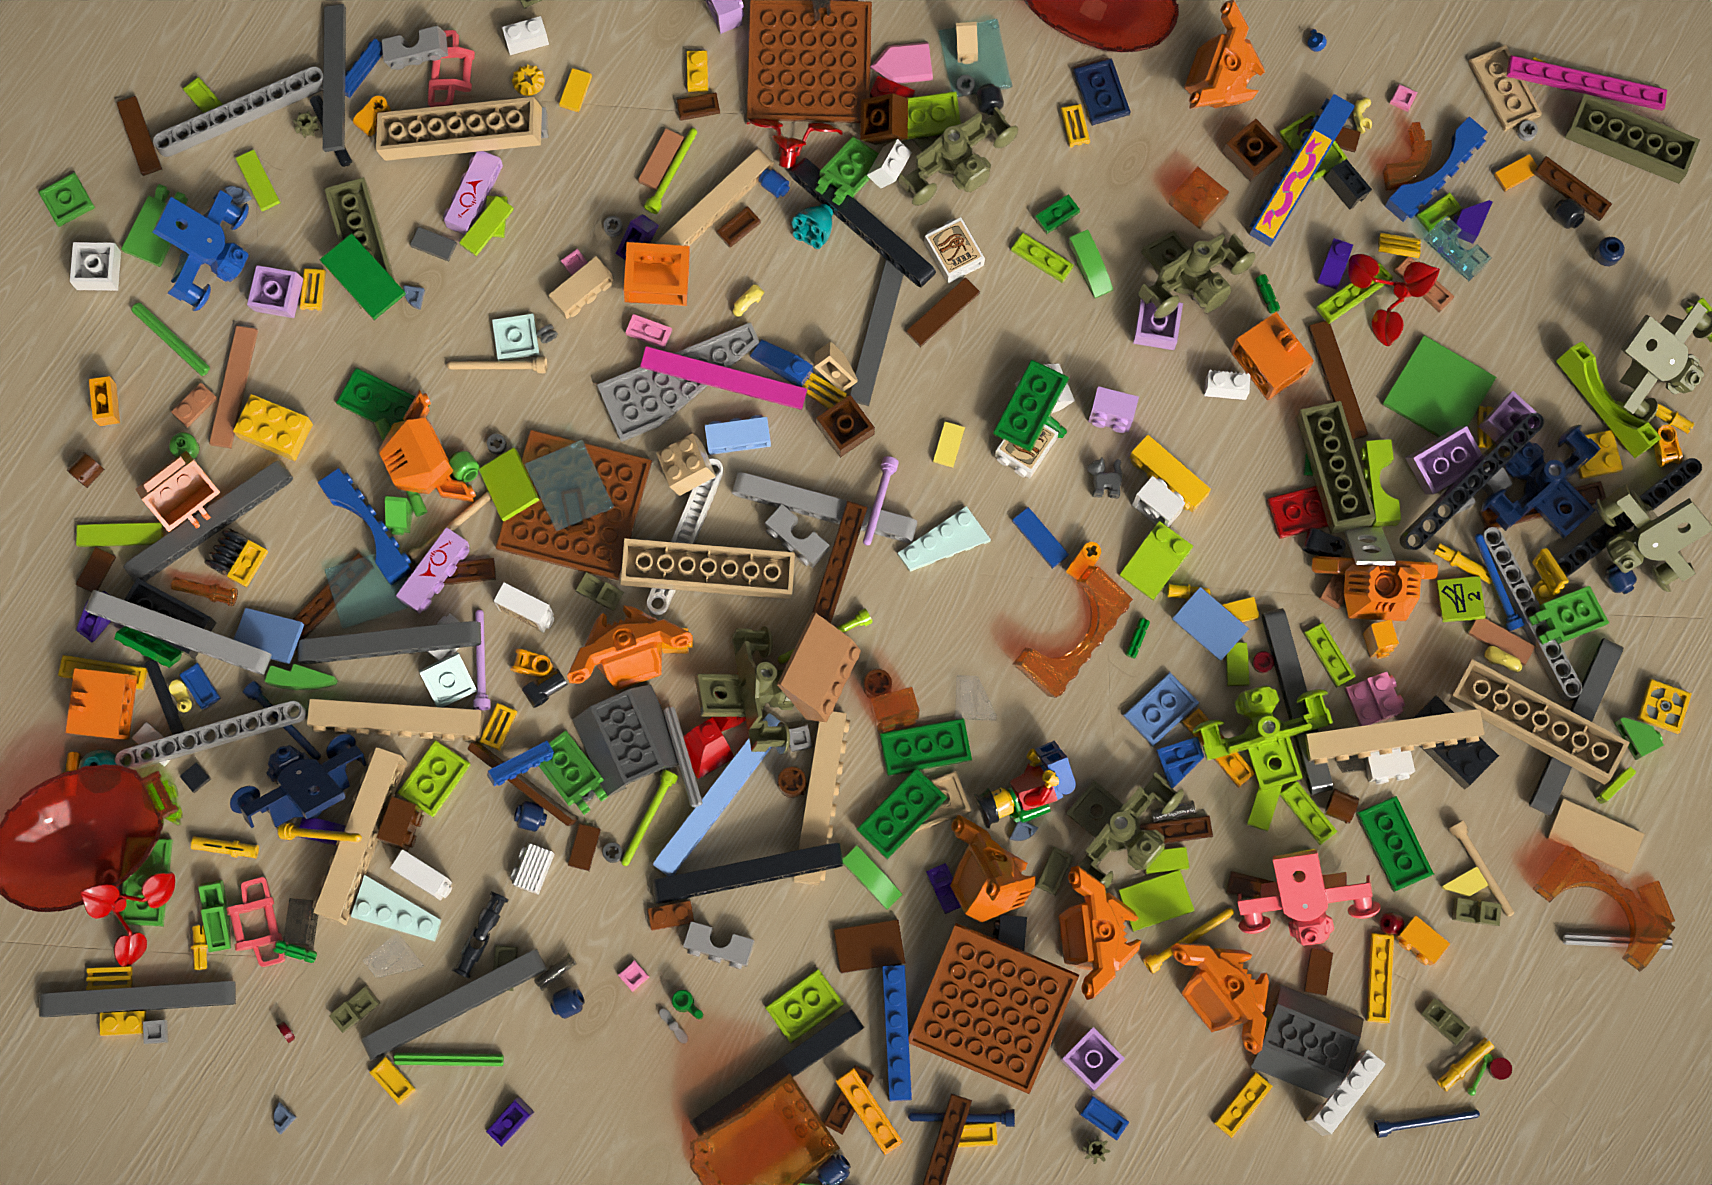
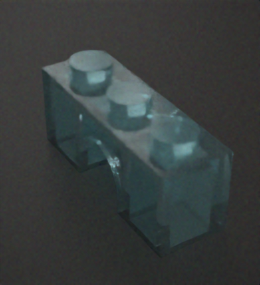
(1445, 242)

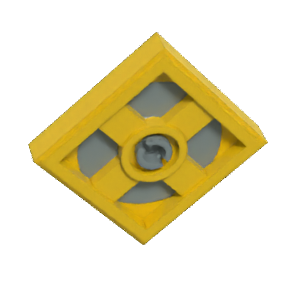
(1664, 706)

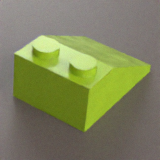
(1156, 560)

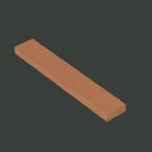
(233, 387)

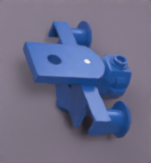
(201, 244)

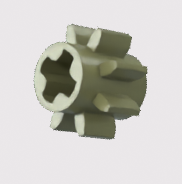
(306, 124)
(1102, 1151)

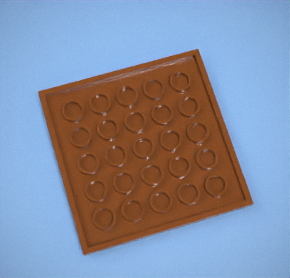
(808, 66)
(591, 550)
(993, 1008)

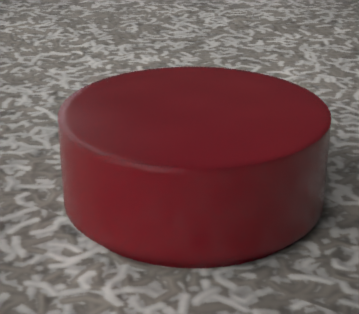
(1263, 662)
(286, 1032)
(1500, 1069)

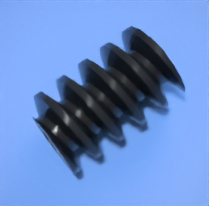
(225, 551)

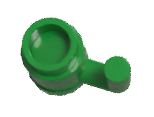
(684, 1002)

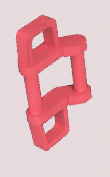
(451, 84)
(267, 904)

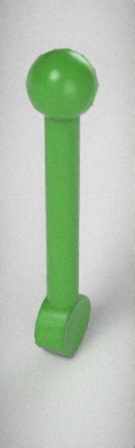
(1487, 1059)

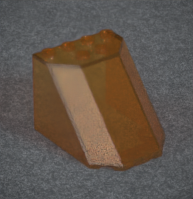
(764, 1141)

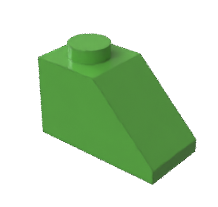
(398, 515)
(1641, 736)

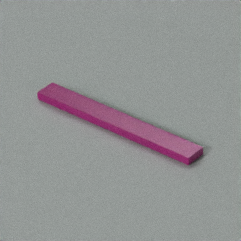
(1586, 83)
(723, 378)

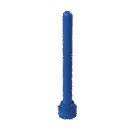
(1513, 620)

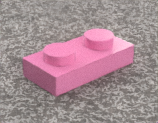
(648, 331)

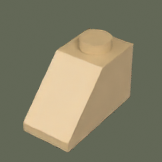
(966, 42)
(835, 367)

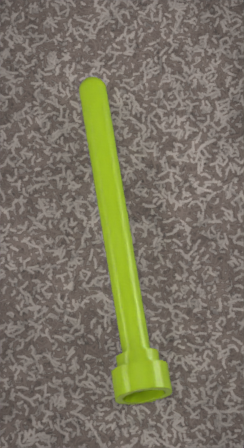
(653, 203)
(861, 619)
(667, 779)

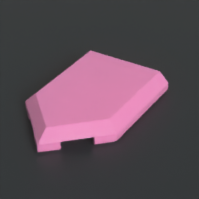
(905, 63)

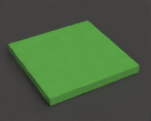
(1438, 389)

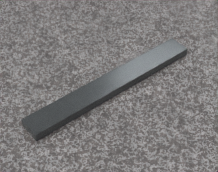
(334, 78)
(877, 334)

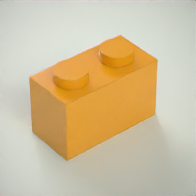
(104, 401)
(1380, 639)
(1422, 941)

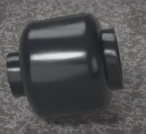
(988, 98)
(1569, 213)

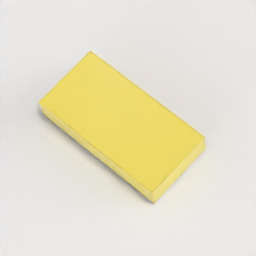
(949, 444)

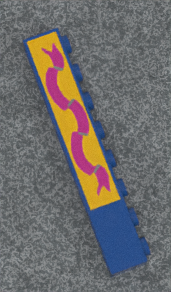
(1302, 169)

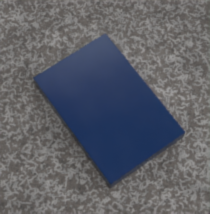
(1101, 92)

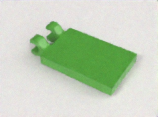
(847, 170)
(141, 241)
(1570, 616)
(572, 772)

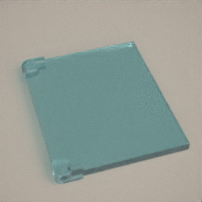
(991, 61)
(569, 485)
(363, 591)

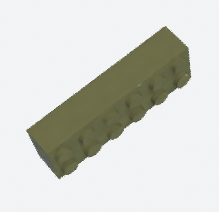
(1632, 138)
(355, 214)
(1335, 467)

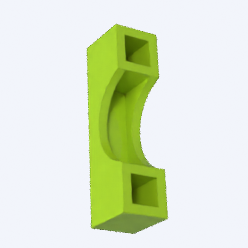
(1376, 456)

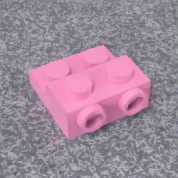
(1375, 699)

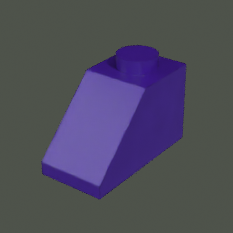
(1472, 220)
(639, 231)
(1335, 263)
(91, 625)

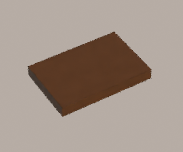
(869, 946)

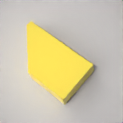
(1467, 883)

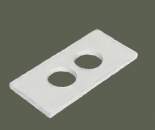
(1385, 555)

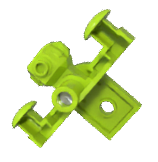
(1266, 735)

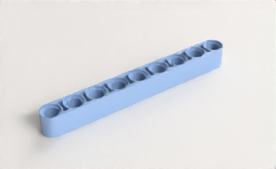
(713, 805)

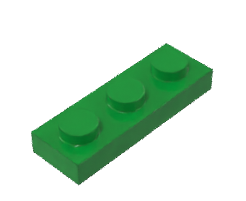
(148, 646)

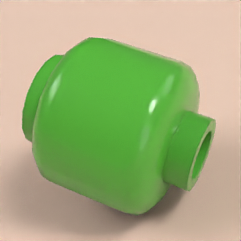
(182, 442)
(464, 466)

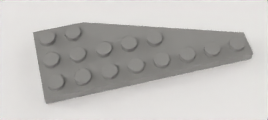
(649, 398)

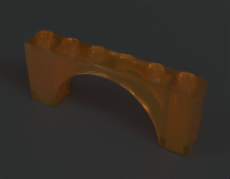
(1106, 604)
(1646, 927)

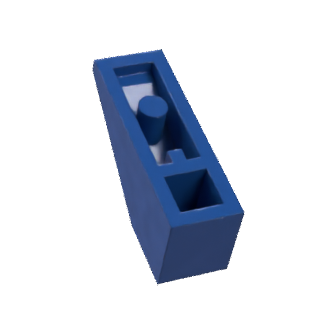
(783, 363)

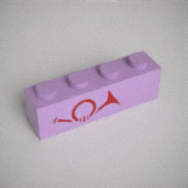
(473, 192)
(433, 571)

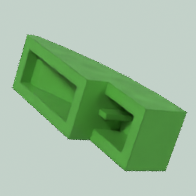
(1090, 263)
(299, 678)
(871, 877)
(215, 915)

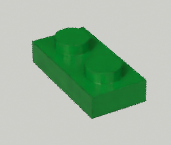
(1057, 214)

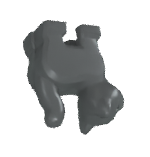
(1109, 481)

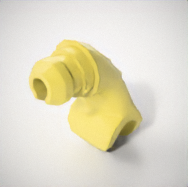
(1360, 121)
(752, 295)
(1497, 656)
(180, 693)

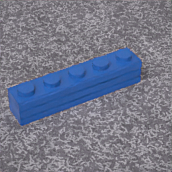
(362, 67)
(520, 764)

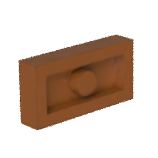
(671, 915)

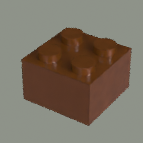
(884, 119)
(1253, 149)
(845, 426)
(400, 824)

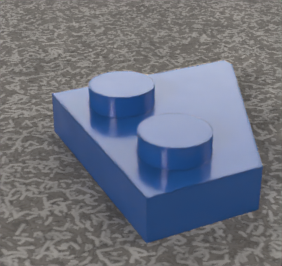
(1179, 759)

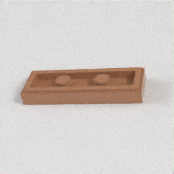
(661, 159)
(1437, 297)
(1494, 635)

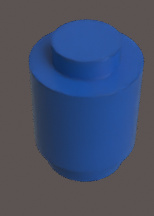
(774, 183)

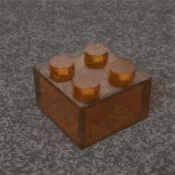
(1198, 197)
(895, 709)

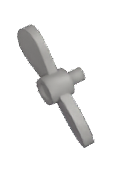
(673, 1025)

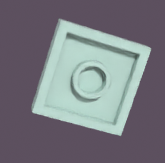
(515, 337)
(448, 680)

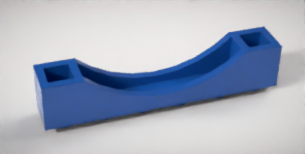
(1409, 197)
(388, 558)
(897, 1033)

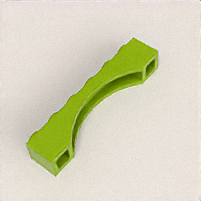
(1582, 369)

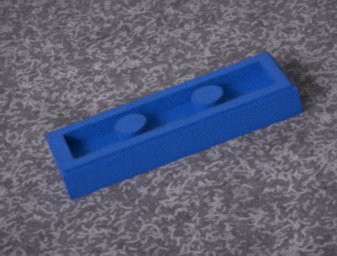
(1040, 538)

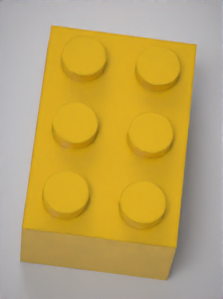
(273, 427)

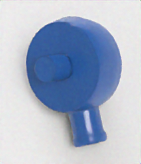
(1316, 41)

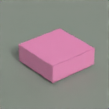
(1403, 98)
(574, 262)
(633, 976)

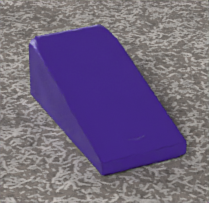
(510, 1121)

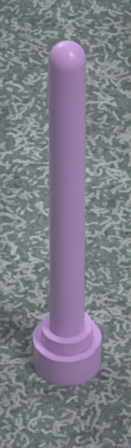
(888, 466)
(481, 700)

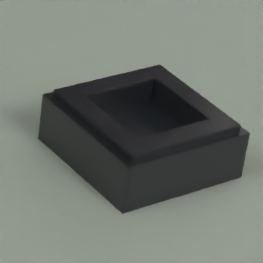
(195, 777)

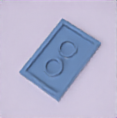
(1210, 624)
(269, 633)
(1161, 709)

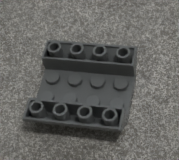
(626, 738)
(1308, 1043)

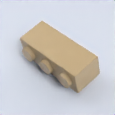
(581, 288)

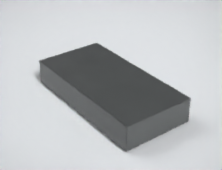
(433, 244)

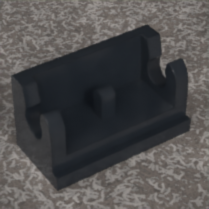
(1348, 184)

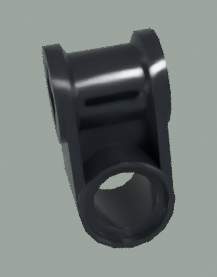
(1322, 544)

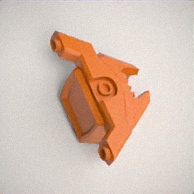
(1224, 65)
(417, 457)
(1378, 590)
(627, 649)
(988, 876)
(1095, 934)
(1224, 991)

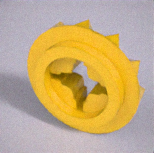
(524, 87)

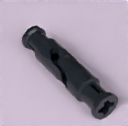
(487, 920)

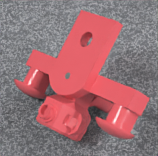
(1305, 898)

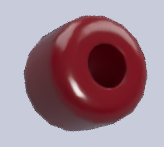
(1391, 923)

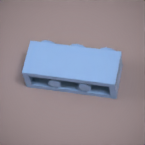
(737, 435)

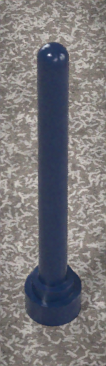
(254, 692)
(1005, 1117)
(1383, 1127)

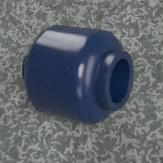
(1609, 251)
(1620, 581)
(530, 816)
(567, 1002)
(834, 1170)

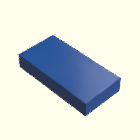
(200, 686)
(1104, 1118)

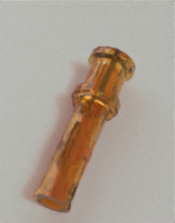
(213, 592)

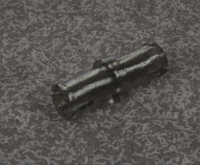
(1182, 810)
(555, 971)

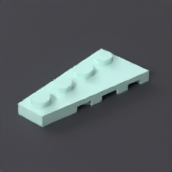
(948, 538)
(387, 909)

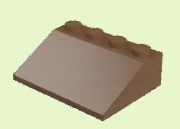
(818, 669)

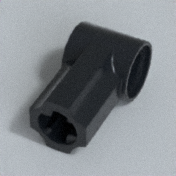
(539, 690)

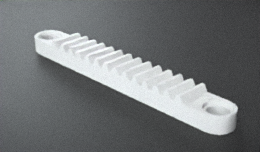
(689, 528)

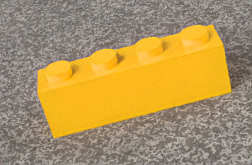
(1161, 464)

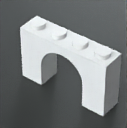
(1330, 1113)

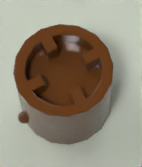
(85, 470)
(877, 683)
(792, 782)
(1341, 806)

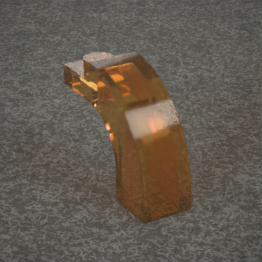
(1408, 171)

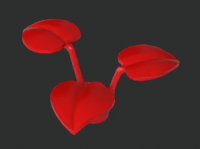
(788, 145)
(1418, 282)
(105, 897)

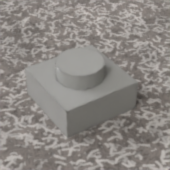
(800, 738)
(155, 1032)

